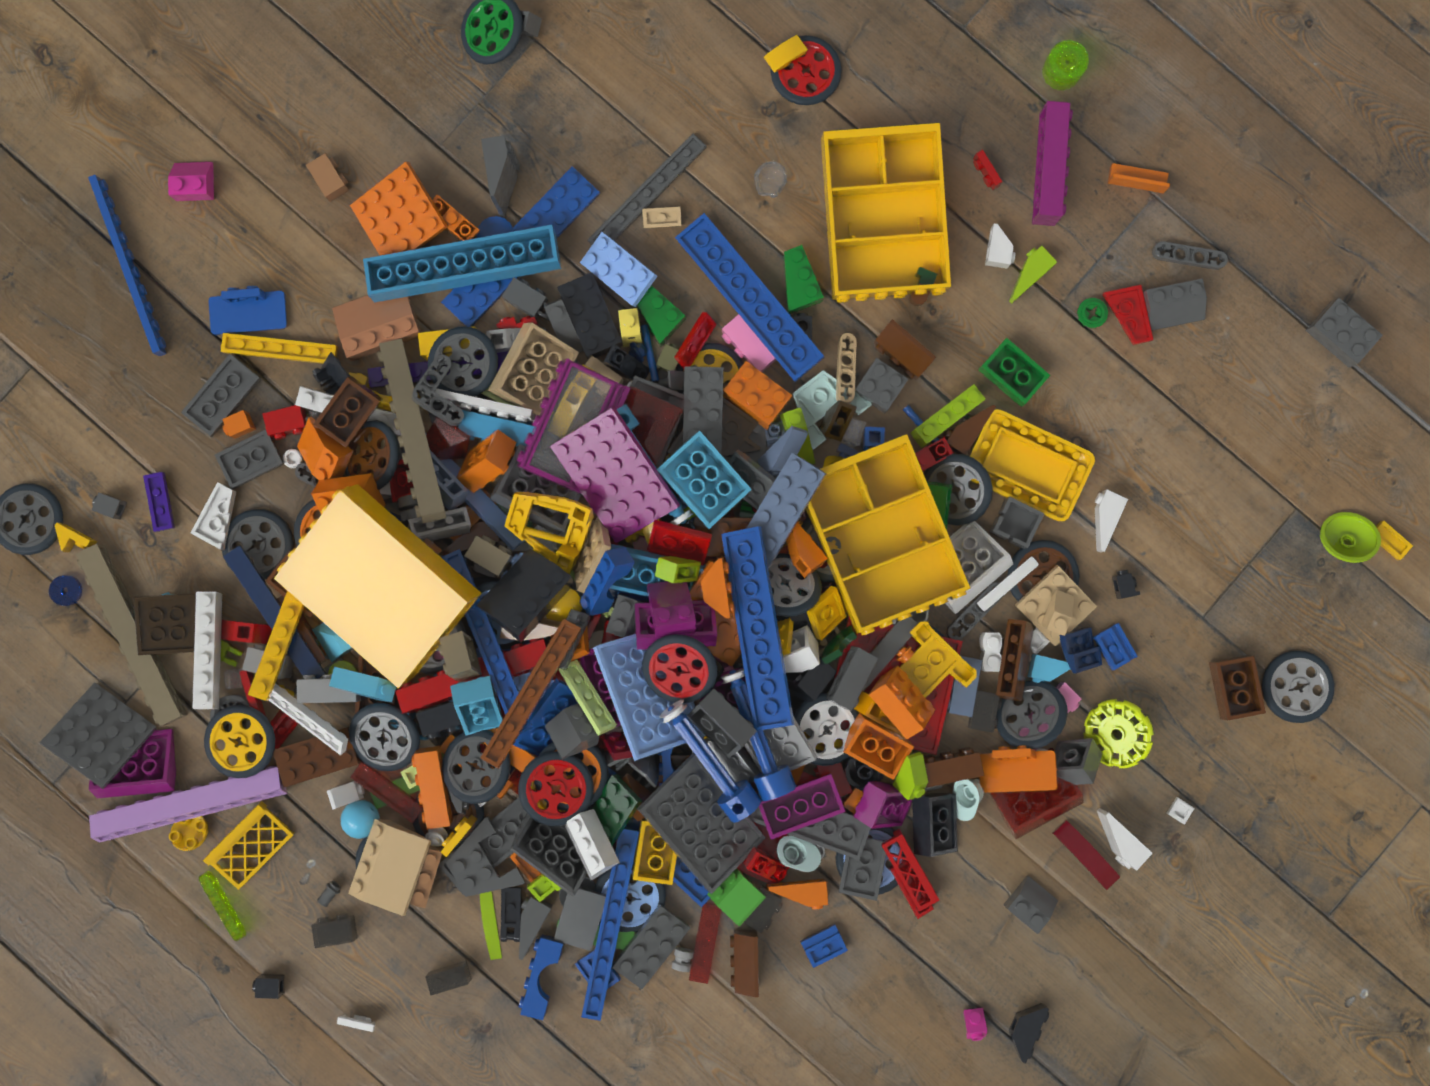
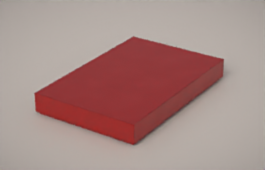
(678, 541)

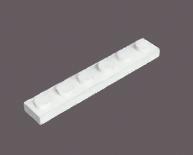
(319, 400)
(485, 406)
(309, 719)

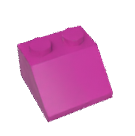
(191, 181)

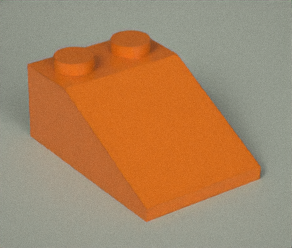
(322, 453)

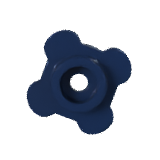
(638, 351)

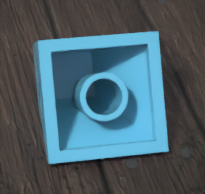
(331, 642)

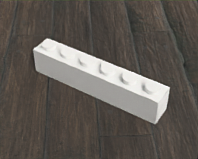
(207, 650)

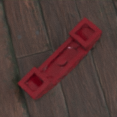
(1086, 854)

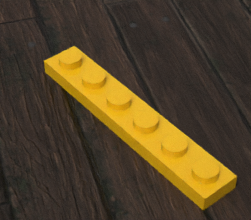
(276, 348)
(276, 648)

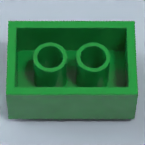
(1014, 372)

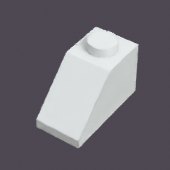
(999, 249)
(345, 794)

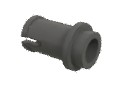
(332, 889)

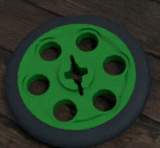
(504, 47)

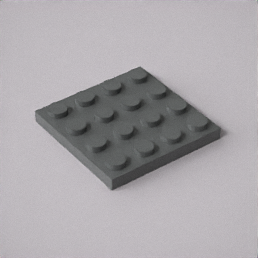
(98, 735)

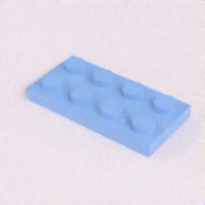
(618, 269)

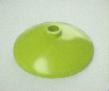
(1354, 530)

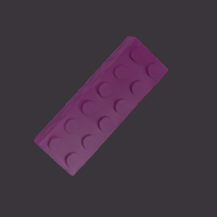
(1051, 163)

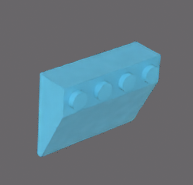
(703, 479)

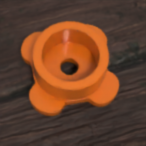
(904, 654)

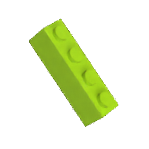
(947, 416)

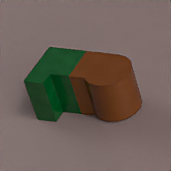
(925, 278)

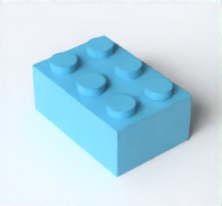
(477, 705)

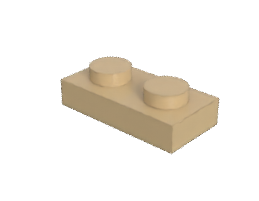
(661, 217)

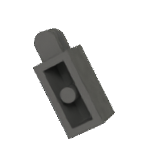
(525, 298)

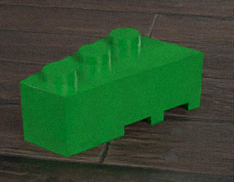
(800, 281)
(660, 315)

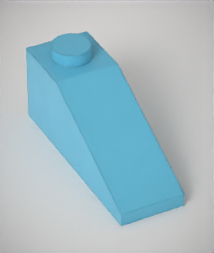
(362, 684)

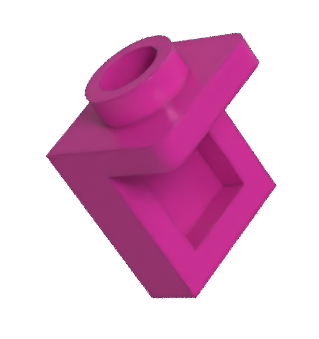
(975, 1024)

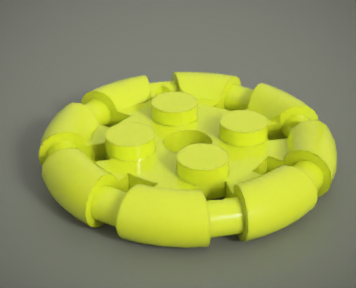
(1129, 731)

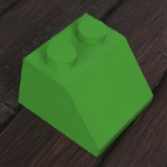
(737, 897)

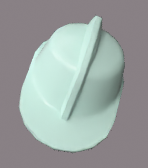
(968, 796)
(798, 854)

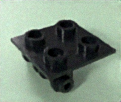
(331, 374)

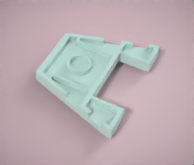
(819, 396)

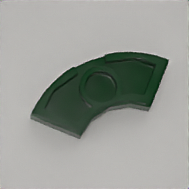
(836, 646)

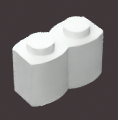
(990, 646)

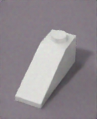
(1107, 514)

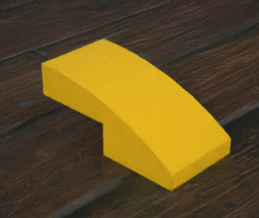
(785, 53)

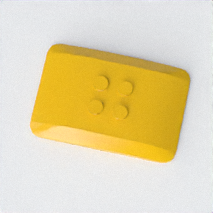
(1032, 464)

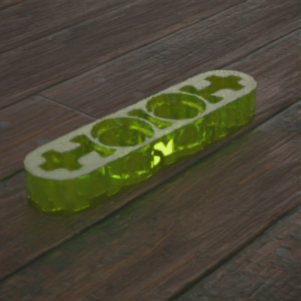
(222, 905)

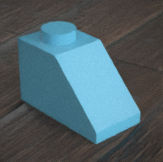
(1046, 668)

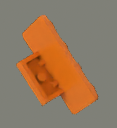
(1018, 770)

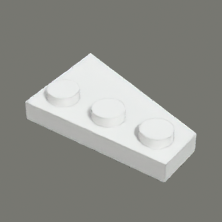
(216, 516)

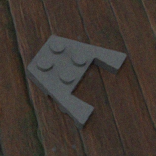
(473, 867)

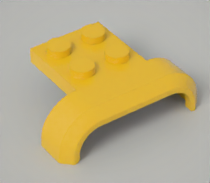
(935, 661)

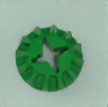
(1101, 312)

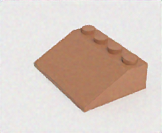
(366, 324)

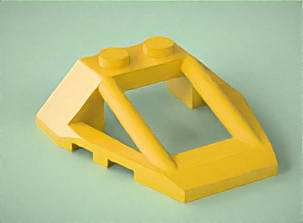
(574, 540)

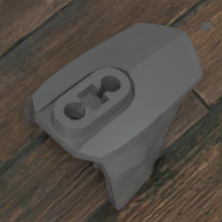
(645, 769)

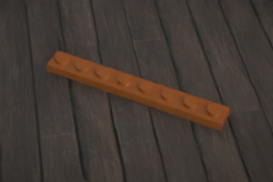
(530, 694)

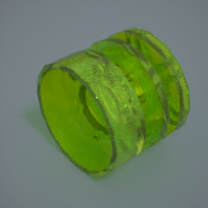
(1063, 75)

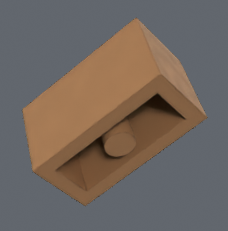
(327, 177)

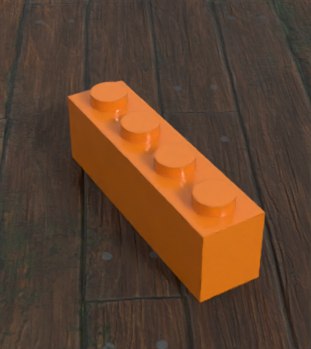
(433, 790)

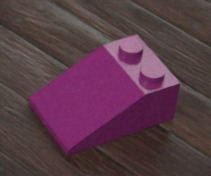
(671, 608)
(882, 806)

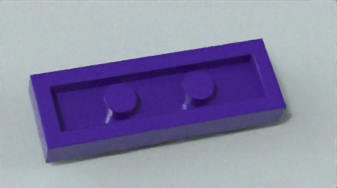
(159, 501)

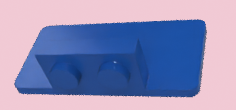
(247, 311)

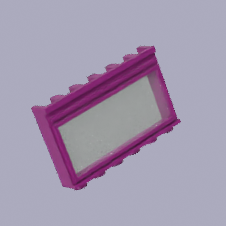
(573, 400)

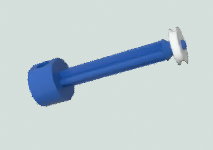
(773, 780)
(738, 798)

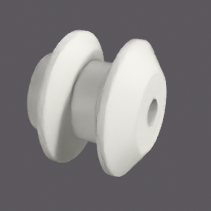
(437, 836)

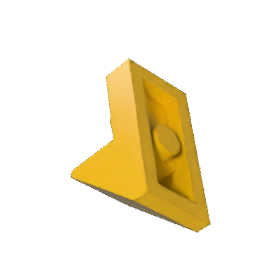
(69, 536)

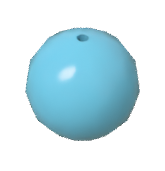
(358, 818)

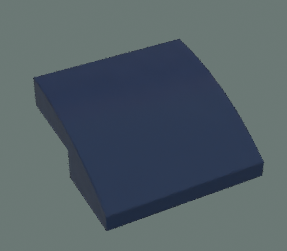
(1080, 650)

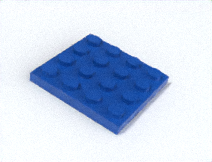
(551, 704)

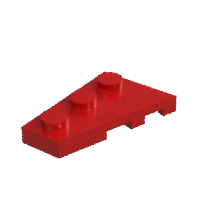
(1131, 312)

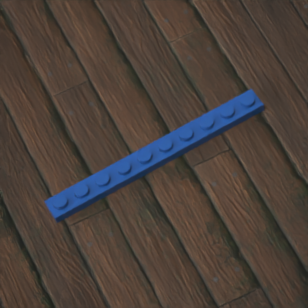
(130, 271)
(488, 642)
(610, 925)

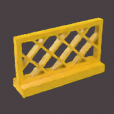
(240, 831)

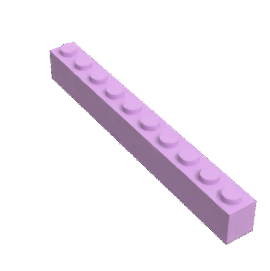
(185, 805)

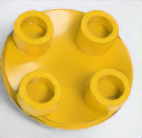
(561, 610)
(189, 833)

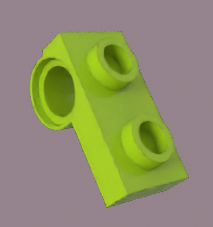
(542, 887)

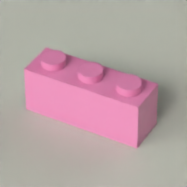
(747, 344)

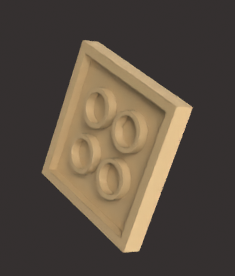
(591, 554)
(1037, 600)

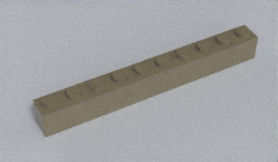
(412, 431)
(120, 613)

